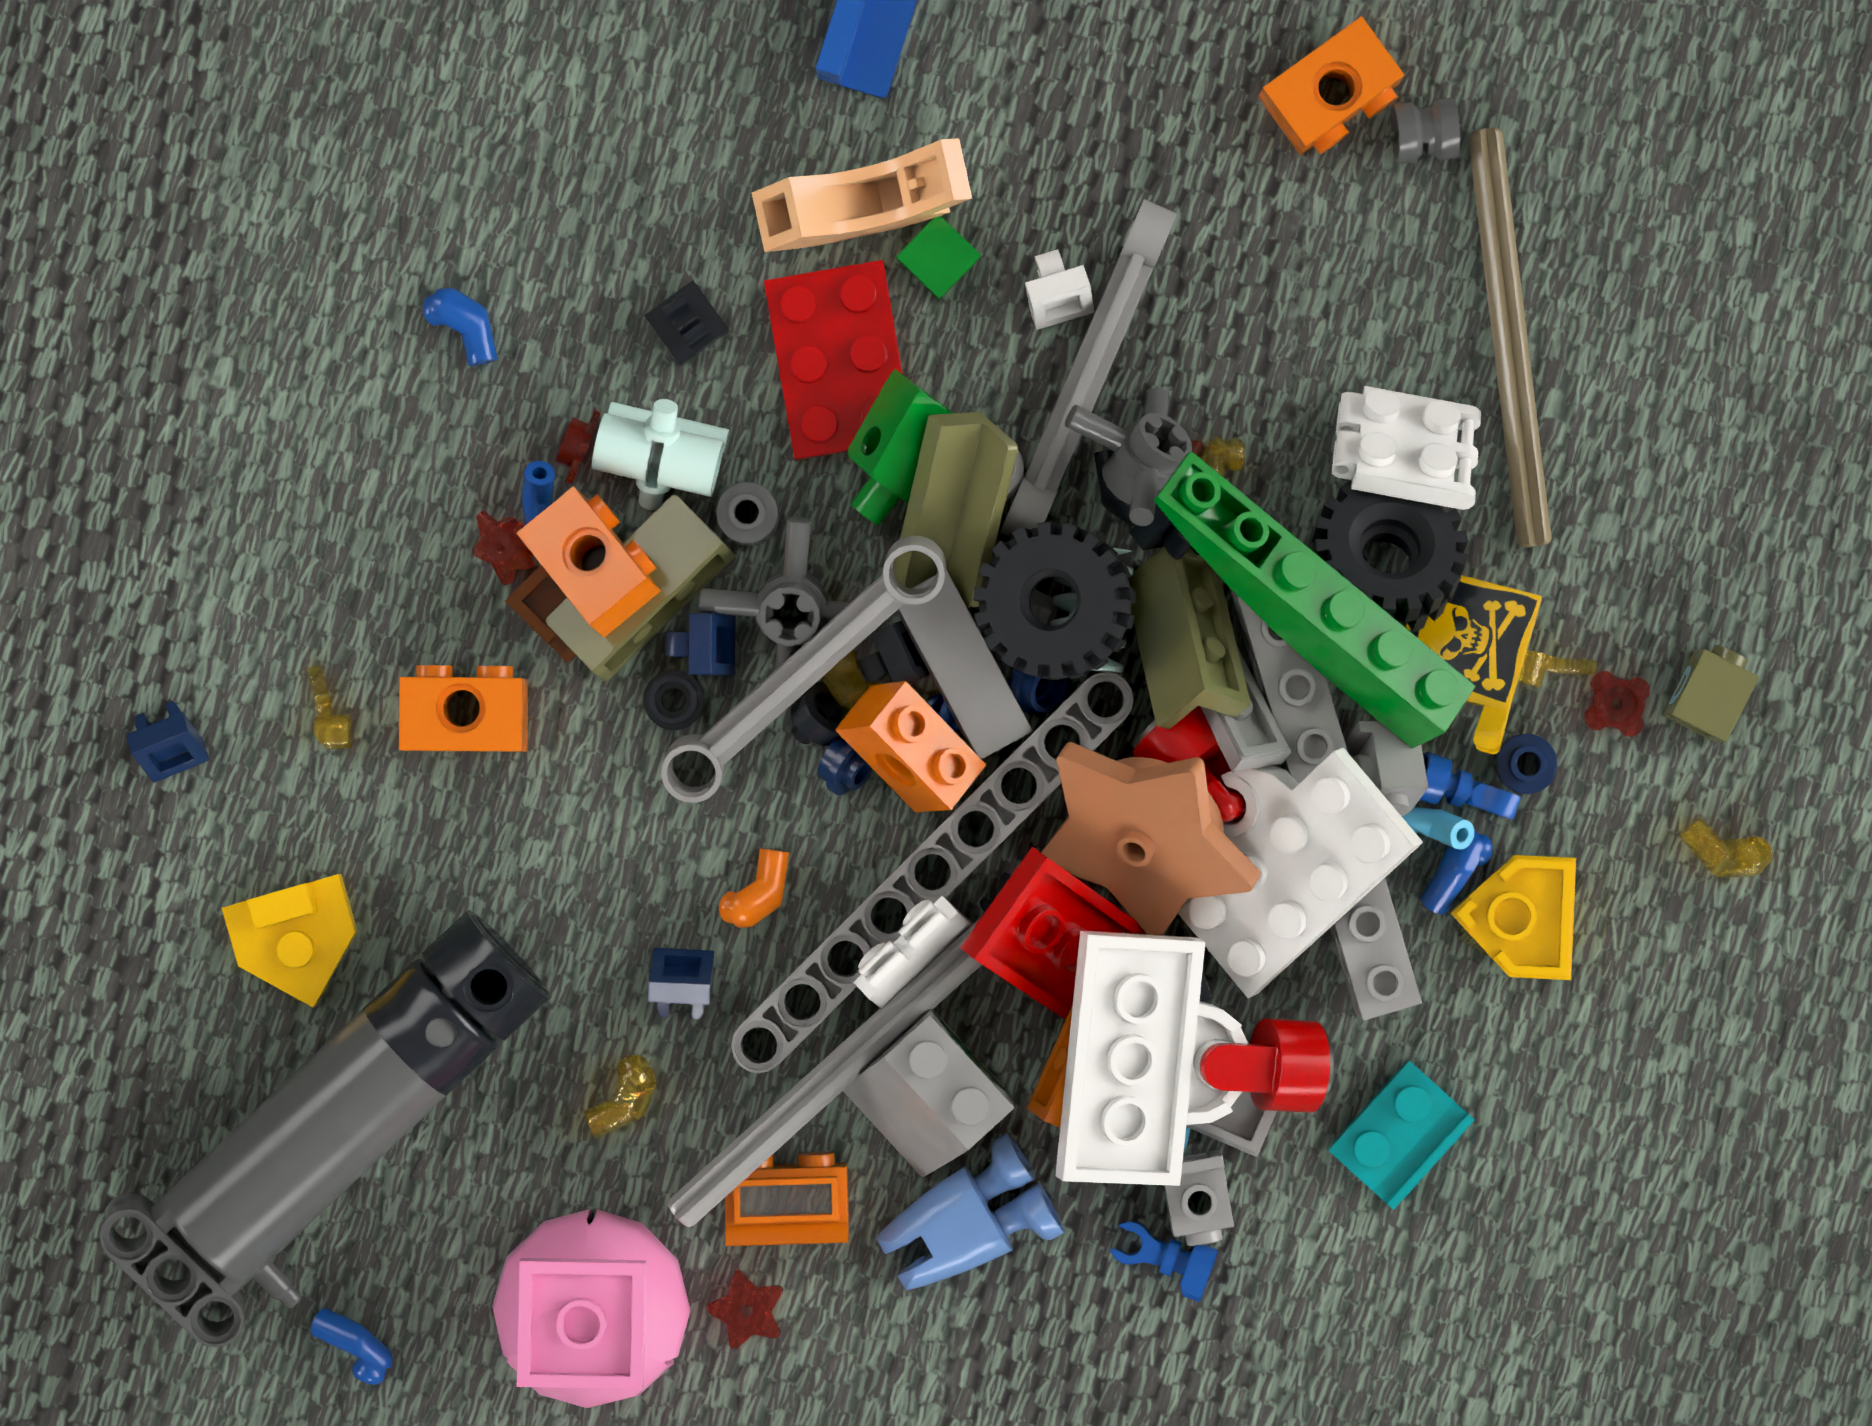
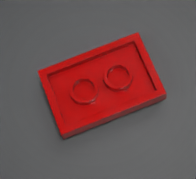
(831, 351)
(1036, 927)

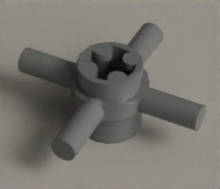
(1142, 454)
(794, 579)

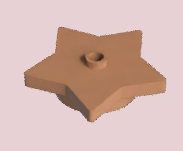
(1145, 834)

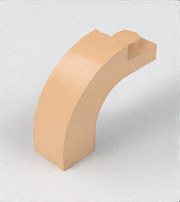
(862, 200)

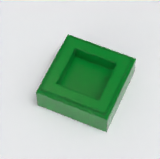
(938, 257)

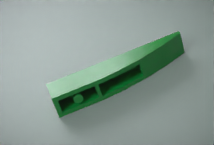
(1314, 606)

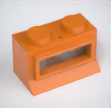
(790, 1203)

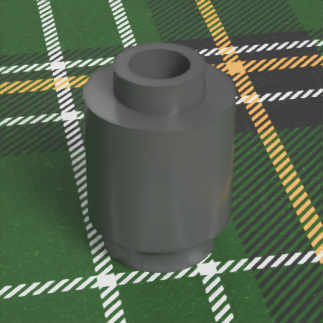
(753, 533)

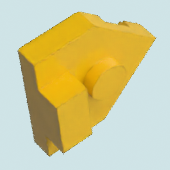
(1525, 916)
(294, 936)

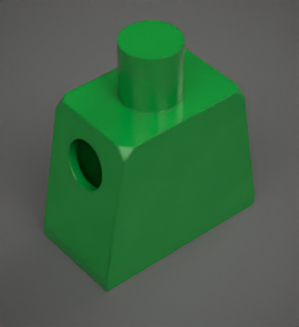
(891, 445)

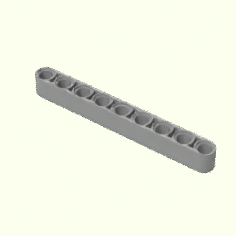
(903, 885)

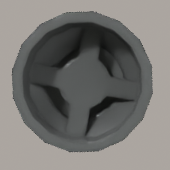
(1426, 130)

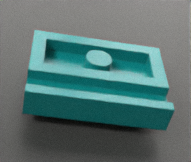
(1400, 1134)

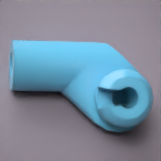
(1441, 826)

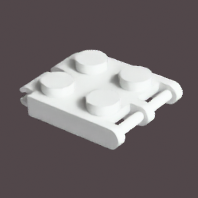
(1406, 446)
(924, 936)

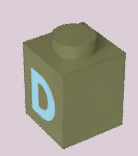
(1711, 693)

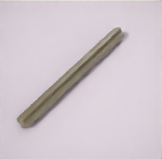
(1509, 337)

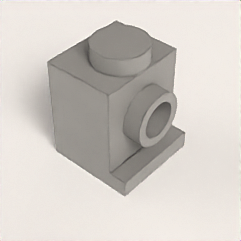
(1389, 764)
(1206, 1174)

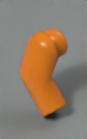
(761, 896)

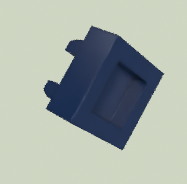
(707, 644)
(166, 745)
(681, 978)

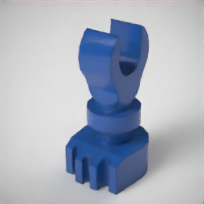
(1461, 789)
(1193, 1265)

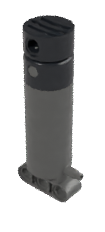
(324, 1129)

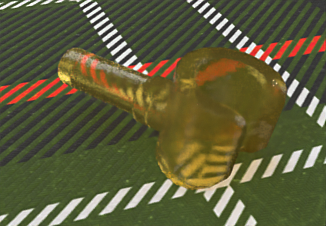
(1537, 663)
(329, 729)

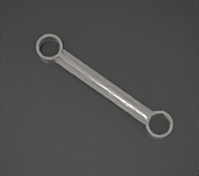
(1091, 366)
(803, 669)

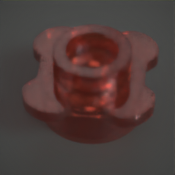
(1633, 697)

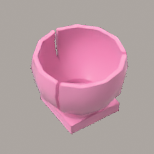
(590, 1309)

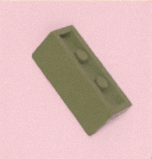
(957, 499)
(685, 560)
(1186, 638)

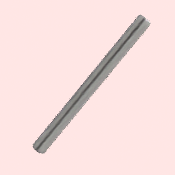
(822, 1084)

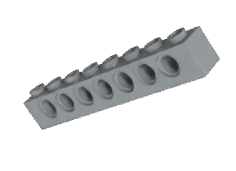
(1301, 704)

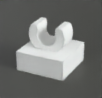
(1058, 292)

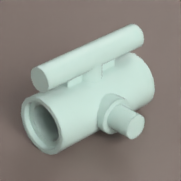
(659, 450)

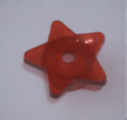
(575, 444)
(502, 546)
(743, 1293)

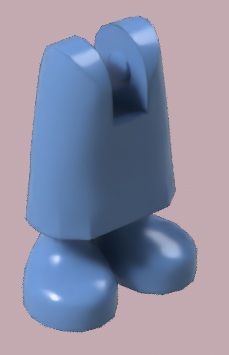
(961, 1226)

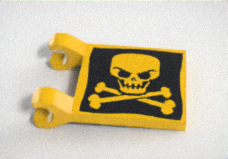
(1486, 640)

